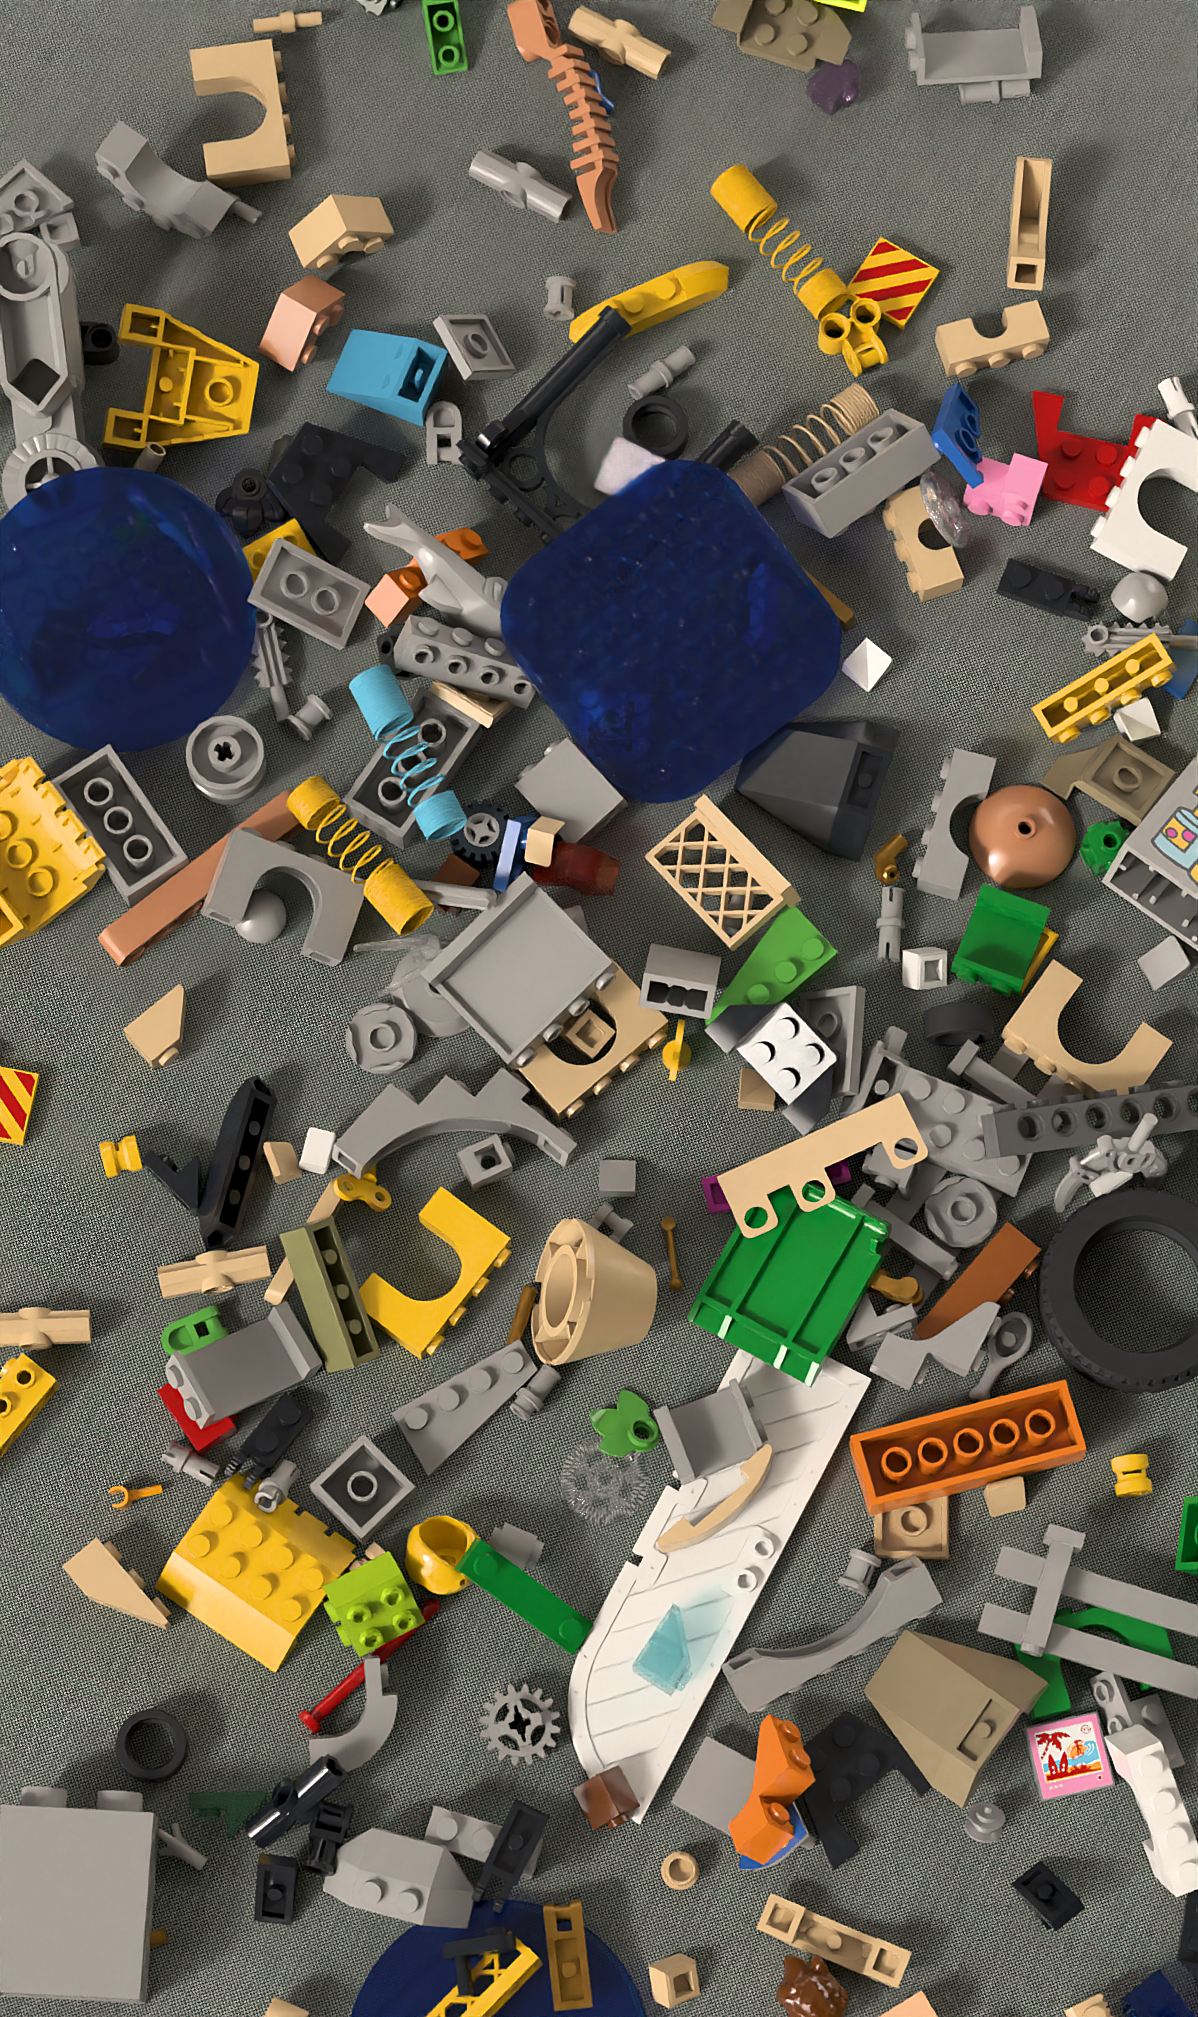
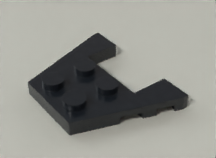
(316, 472)
(845, 1764)

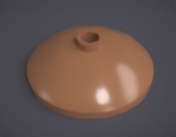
(1018, 858)

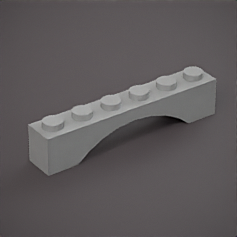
(898, 1597)

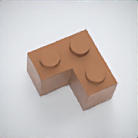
(299, 319)

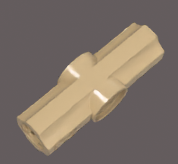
(619, 42)
(214, 1272)
(41, 1328)

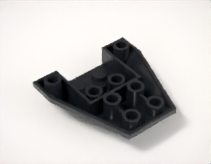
(821, 780)

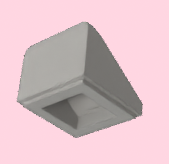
(617, 1178)

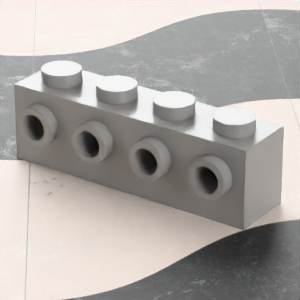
(461, 660)

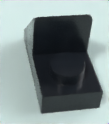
(182, 1186)
(275, 1889)
(1047, 1896)

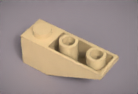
(107, 1583)

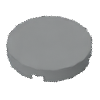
(381, 1039)
(960, 1212)

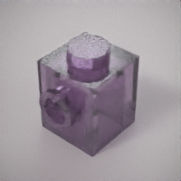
(834, 86)

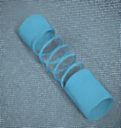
(386, 712)

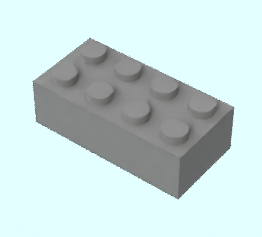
(861, 473)
(377, 793)
(123, 824)
(954, 1132)

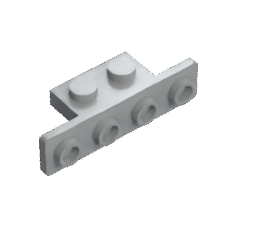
(1147, 1711)

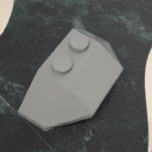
(402, 1879)

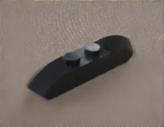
(235, 1163)

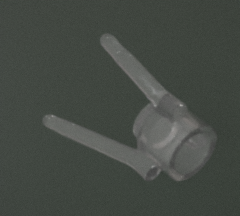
(423, 949)

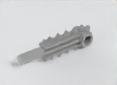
(1116, 639)
(271, 661)

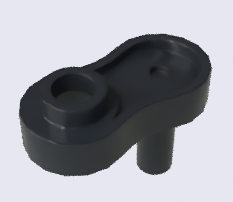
(461, 1951)

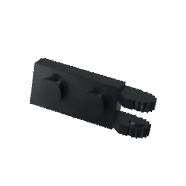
(1045, 591)
(271, 1438)
(512, 1851)

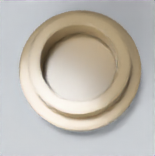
(680, 1870)

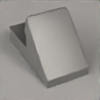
(1168, 962)
(869, 1329)

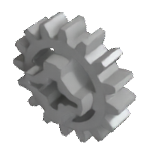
(502, 1729)

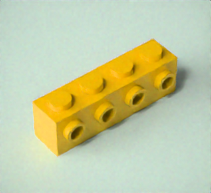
(1104, 689)
(23, 1394)

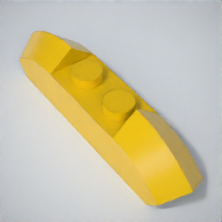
(660, 297)

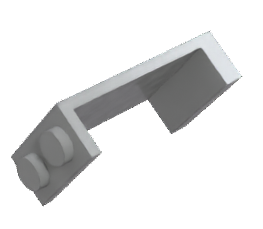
(976, 54)
(243, 1367)

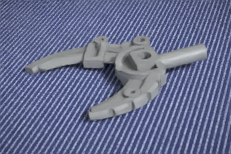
(1122, 1155)

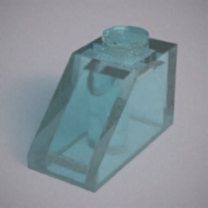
(666, 1655)

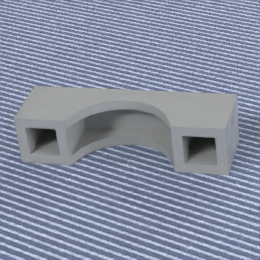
(966, 784)

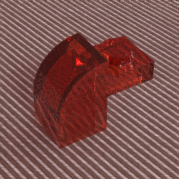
(580, 868)

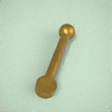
(668, 1225)

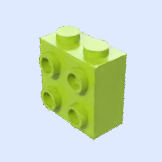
(372, 1605)

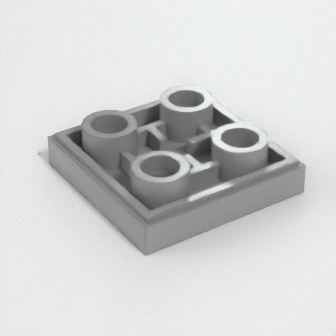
(716, 1785)

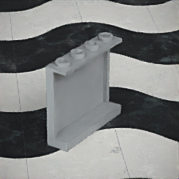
(520, 972)

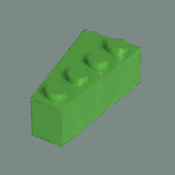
(781, 965)

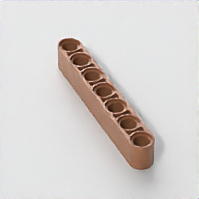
(187, 890)

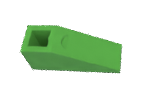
(444, 36)

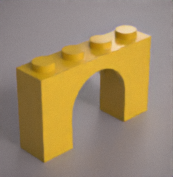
(421, 1323)

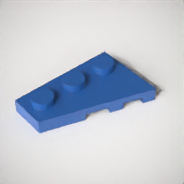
(956, 433)

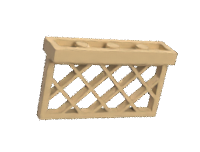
(749, 860)

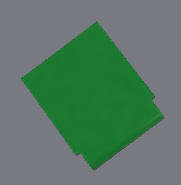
(795, 1284)

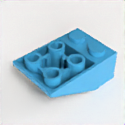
(390, 374)

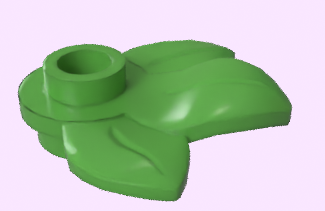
(621, 1424)

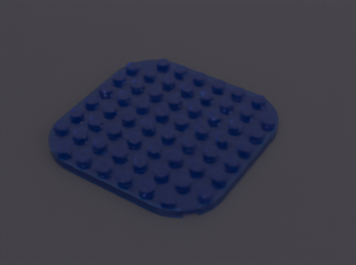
(670, 631)

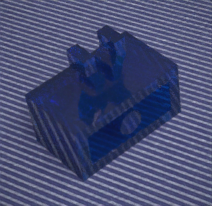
(1154, 1999)

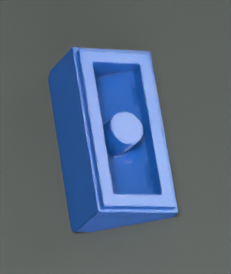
(1186, 663)

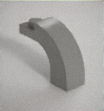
(371, 1730)

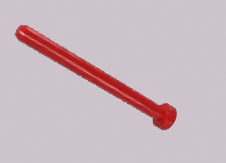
(357, 1676)

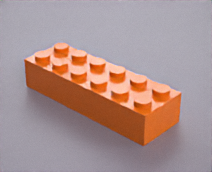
(967, 1447)

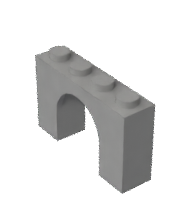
(332, 891)

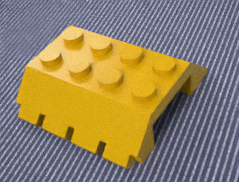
(41, 853)
(254, 1571)

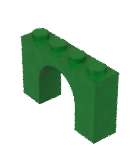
(1127, 1629)

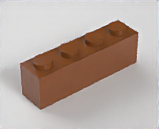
(985, 1280)

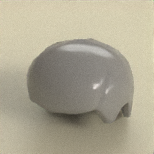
(1140, 597)
(262, 918)

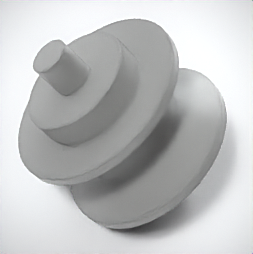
(985, 1822)

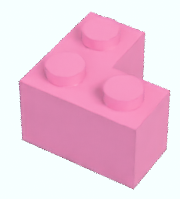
(1007, 489)

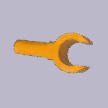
(135, 1494)

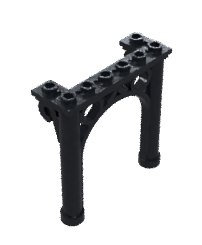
(500, 438)

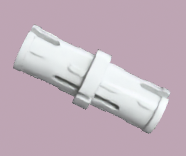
(1179, 409)

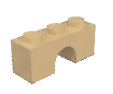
(966, 351)
(930, 571)

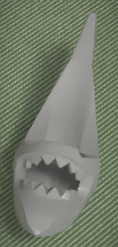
(453, 585)

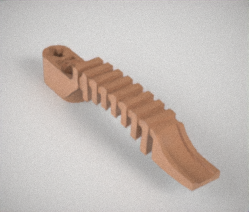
(539, 37)

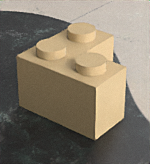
(338, 227)

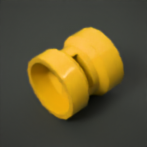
(121, 1156)
(1131, 1475)

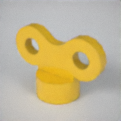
(677, 1053)
(363, 1189)

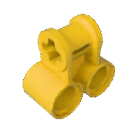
(858, 340)

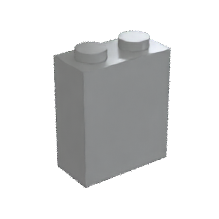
(571, 791)
(680, 981)

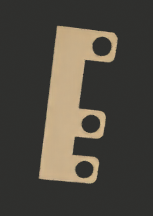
(808, 1156)

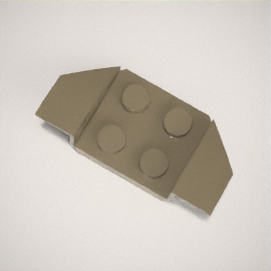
(785, 31)
(1114, 775)

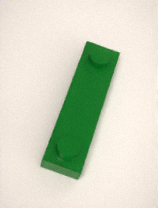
(524, 1596)

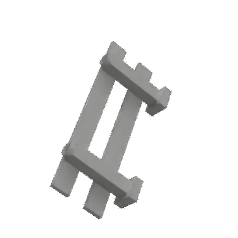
(991, 1082)
(1054, 1578)

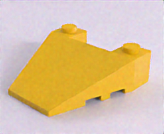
(192, 386)

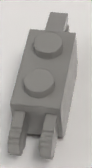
(880, 1073)

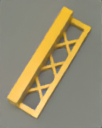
(505, 1984)

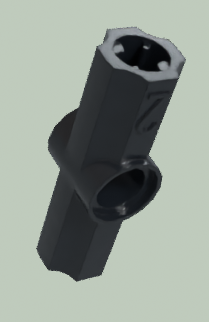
(295, 1801)

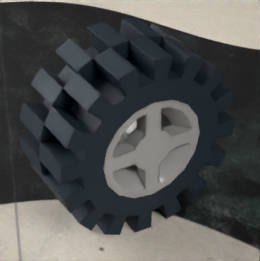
(485, 821)

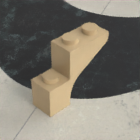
(1028, 223)

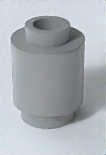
(516, 1545)

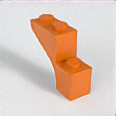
(398, 590)
(779, 1778)

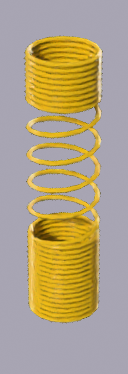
(750, 209)
(391, 888)

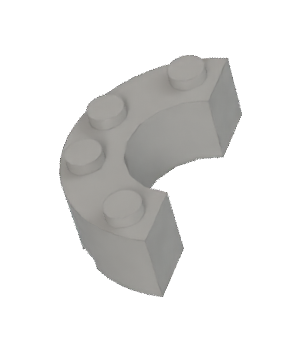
(158, 189)

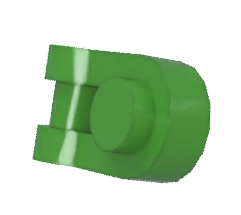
(183, 1336)

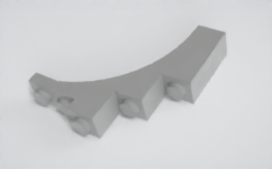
(450, 1107)

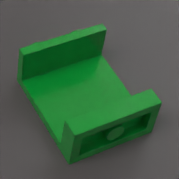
(1000, 941)

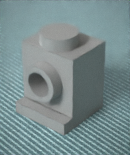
(473, 1156)
(886, 1176)

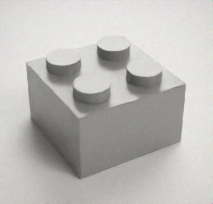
(363, 1489)

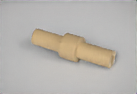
(287, 22)

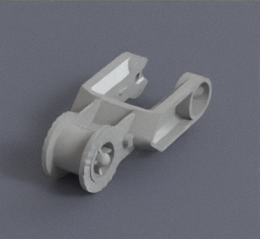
(41, 365)

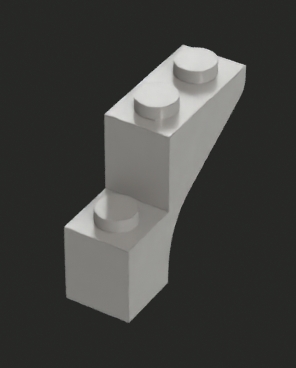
(953, 1348)

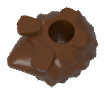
(810, 1989)

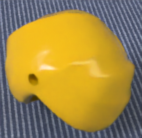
(436, 1550)

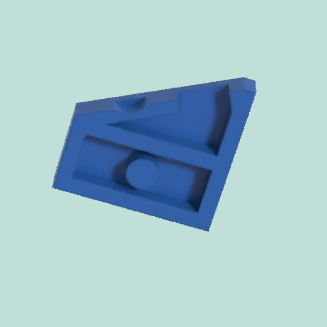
(512, 854)

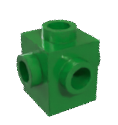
(1094, 851)

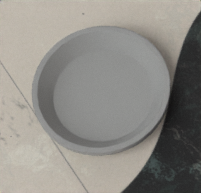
(425, 1004)

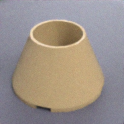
(590, 1295)

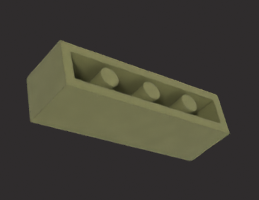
(330, 1294)

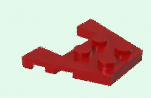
(1079, 467)

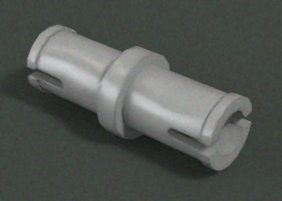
(993, 90)
(662, 373)
(890, 924)

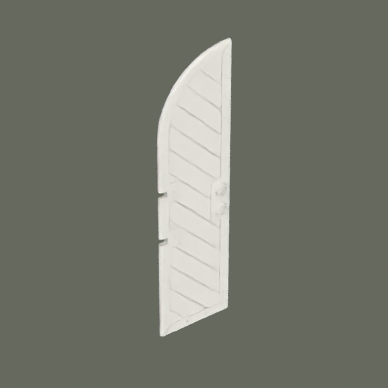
(715, 1583)

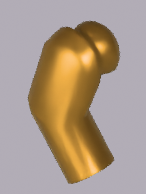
(885, 859)

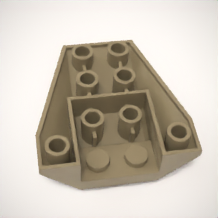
(951, 1707)

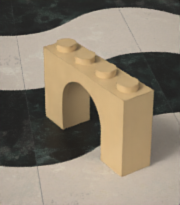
(251, 70)
(1036, 1034)
(564, 1085)

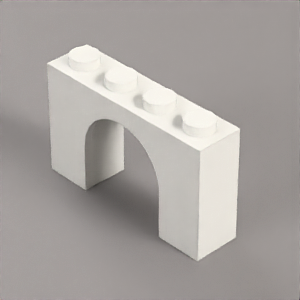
(1123, 531)
(1173, 1845)

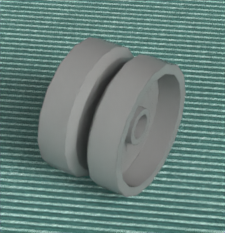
(226, 739)

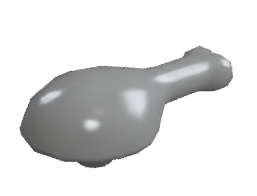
(1007, 1347)

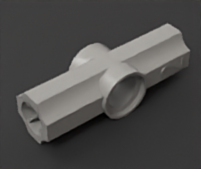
(520, 185)

